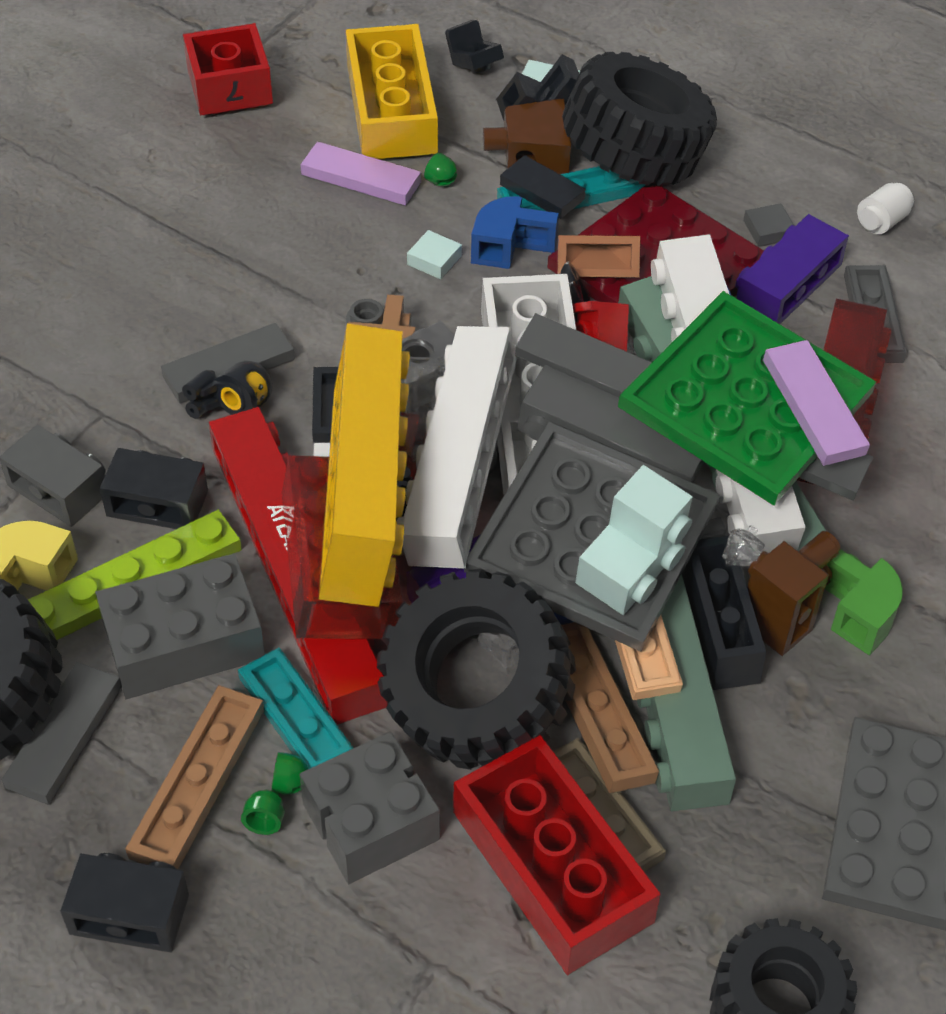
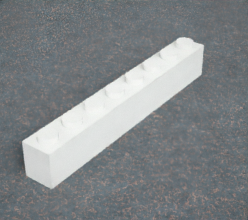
(689, 283)

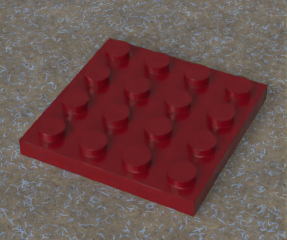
(658, 217)

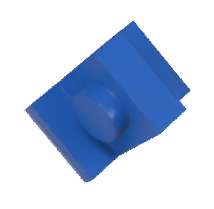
(507, 226)

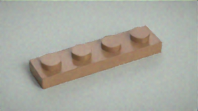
(605, 719)
(196, 778)

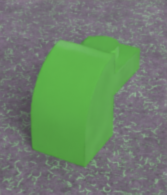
(867, 600)

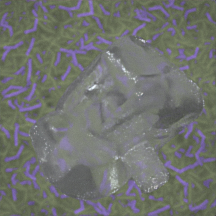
(743, 547)

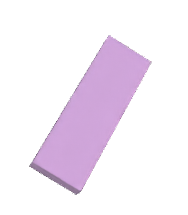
(361, 173)
(816, 402)

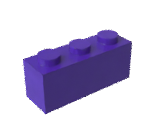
(792, 268)

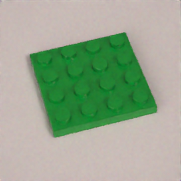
(723, 403)

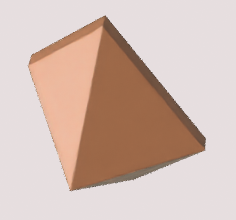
(600, 255)

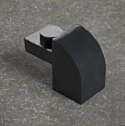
(555, 85)

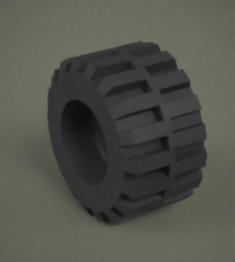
(784, 955)

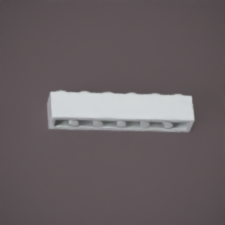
(458, 447)

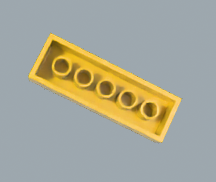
(365, 468)

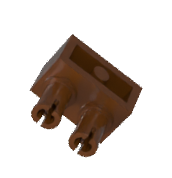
(789, 589)

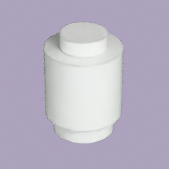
(885, 207)

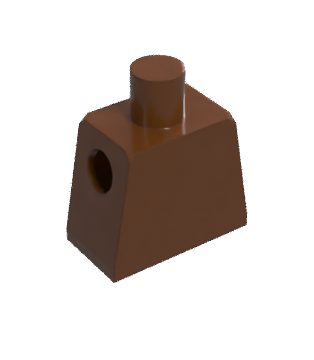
(534, 132)

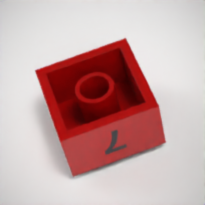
(228, 69)

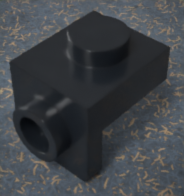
(469, 48)

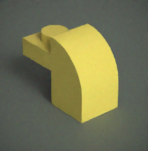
(35, 554)

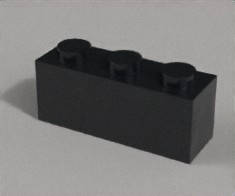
(724, 617)

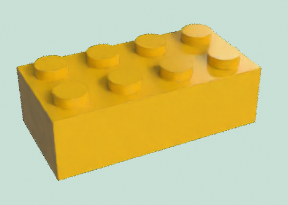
(391, 92)

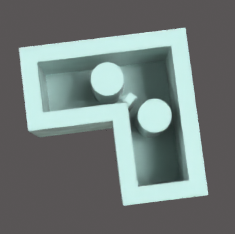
(638, 543)

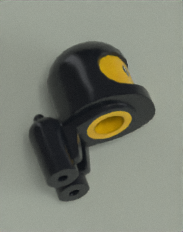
(235, 390)

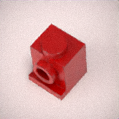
(603, 321)

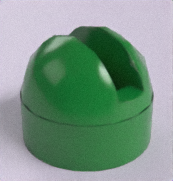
(440, 170)
(286, 773)
(263, 812)

